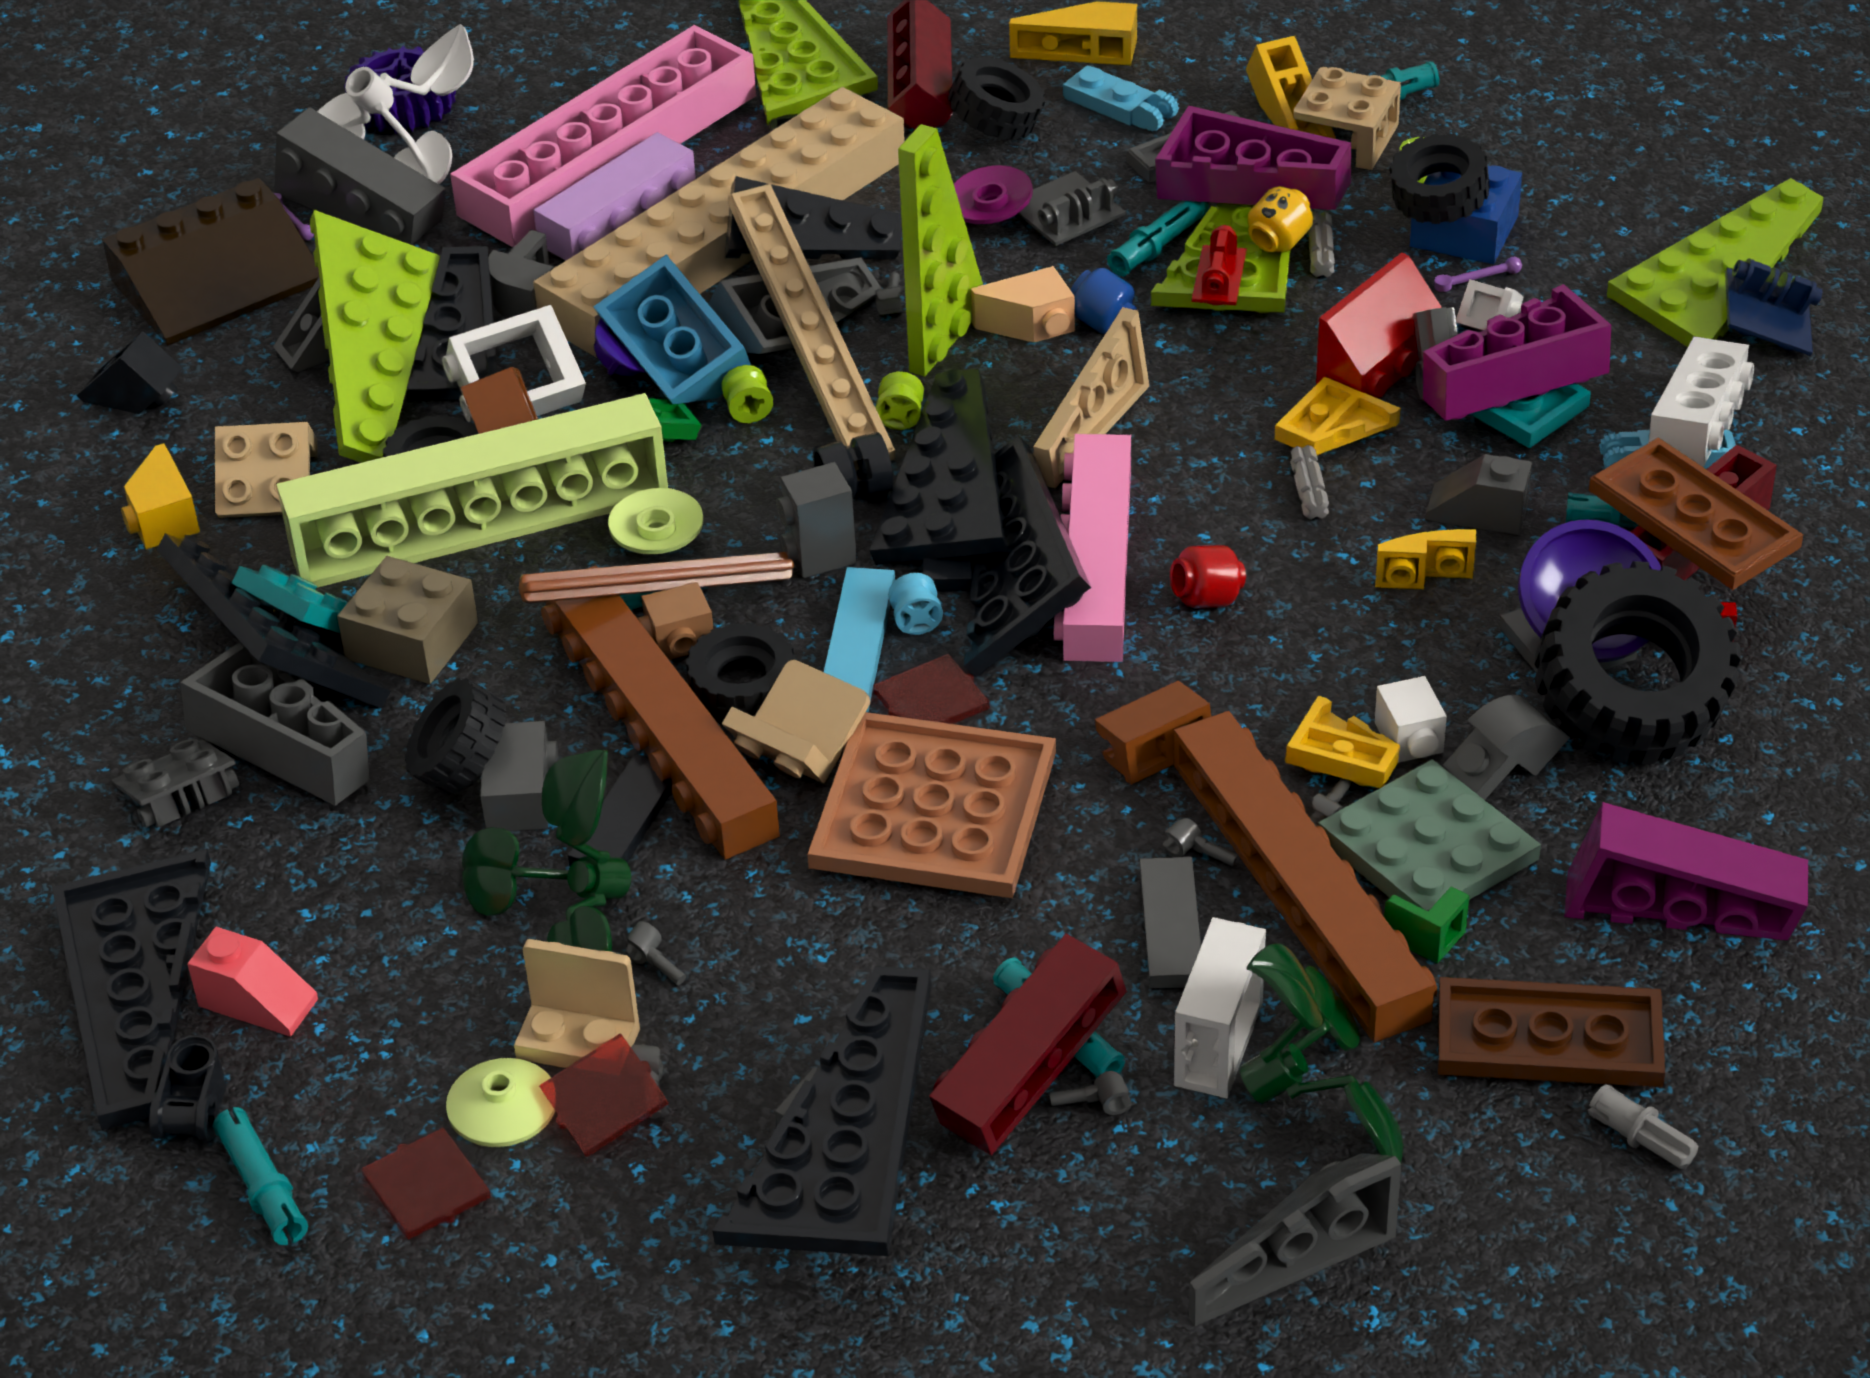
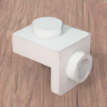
(1485, 302)

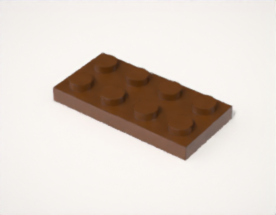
(1550, 1032)

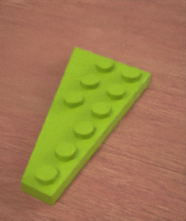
(799, 56)
(936, 252)
(1263, 275)
(1686, 283)
(372, 322)

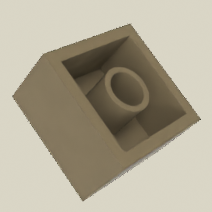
(408, 619)

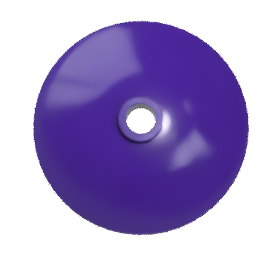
(1566, 555)

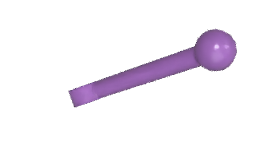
(303, 229)
(1444, 282)

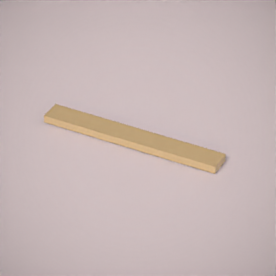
(806, 316)

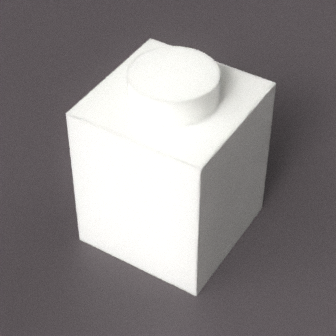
(1411, 717)

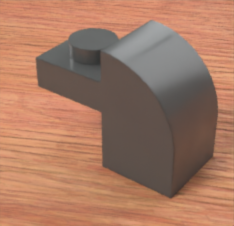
(514, 274)
(1504, 735)

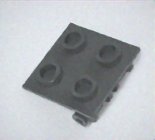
(1071, 207)
(188, 763)

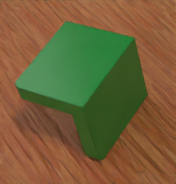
(1431, 931)

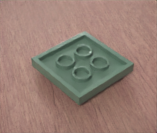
(1429, 836)

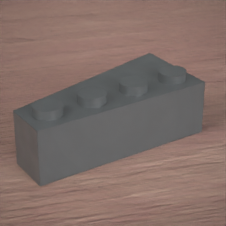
(353, 180)
(276, 724)

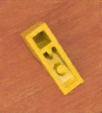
(1077, 33)
(1279, 81)

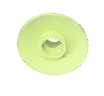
(655, 521)
(499, 1102)

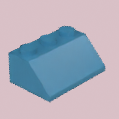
(673, 333)

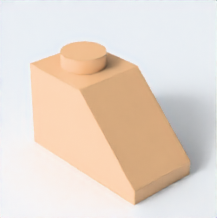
(1025, 306)

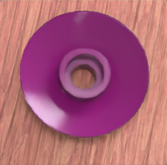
(993, 193)

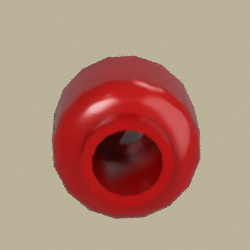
(1207, 576)

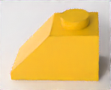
(158, 500)

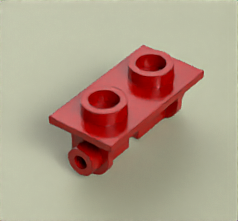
(1219, 269)

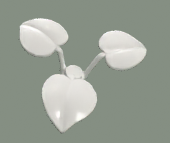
(440, 68)

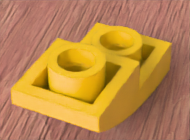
(1411, 558)

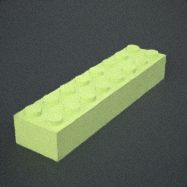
(472, 490)

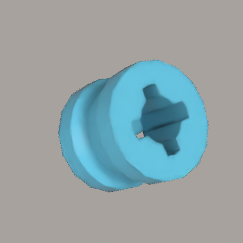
(915, 603)

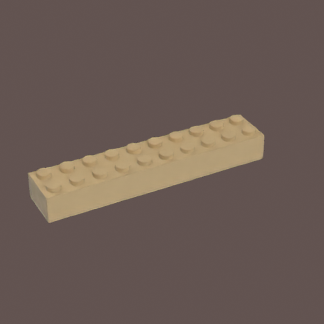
(821, 151)

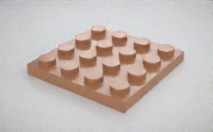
(933, 804)

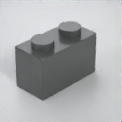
(817, 520)
(516, 776)

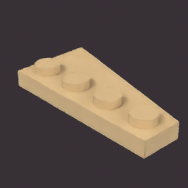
(1099, 396)

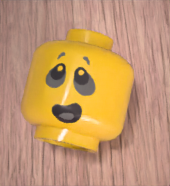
(1280, 219)

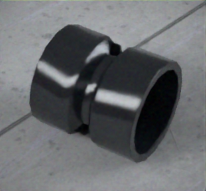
(872, 461)

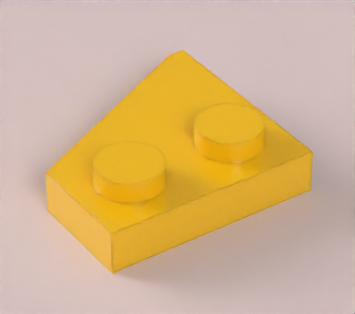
(1334, 417)
(1341, 747)

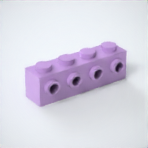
(614, 194)

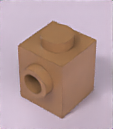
(676, 618)

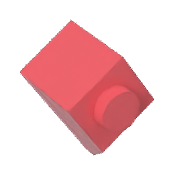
(249, 983)

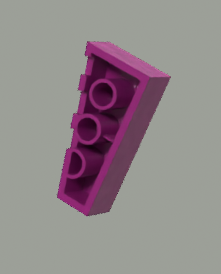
(1240, 159)
(1517, 356)
(1684, 876)

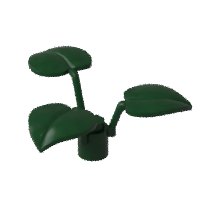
(573, 802)
(1320, 1011)

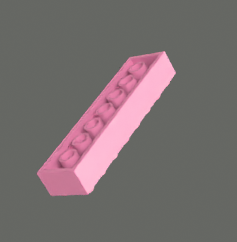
(666, 91)

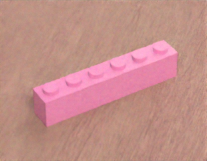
(1099, 534)

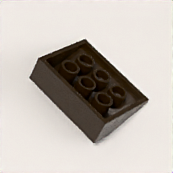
(210, 261)

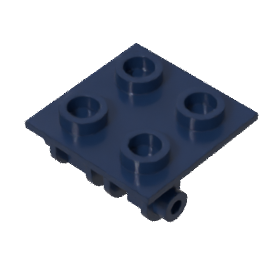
(1771, 307)

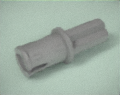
(1642, 1126)

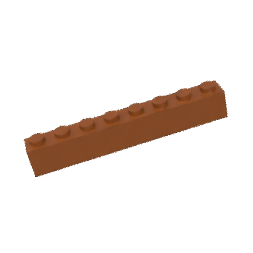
(666, 722)
(1305, 877)

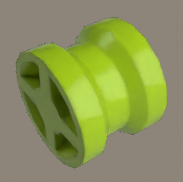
(747, 394)
(899, 400)

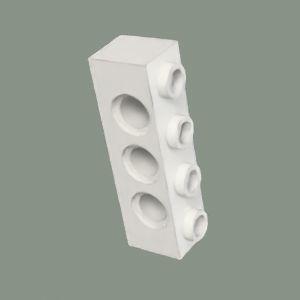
(1702, 397)

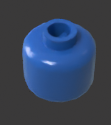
(1100, 298)

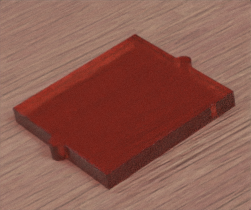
(932, 693)
(603, 1095)
(425, 1183)

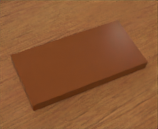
(1695, 513)

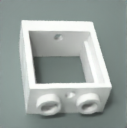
(552, 344)
(1218, 1008)

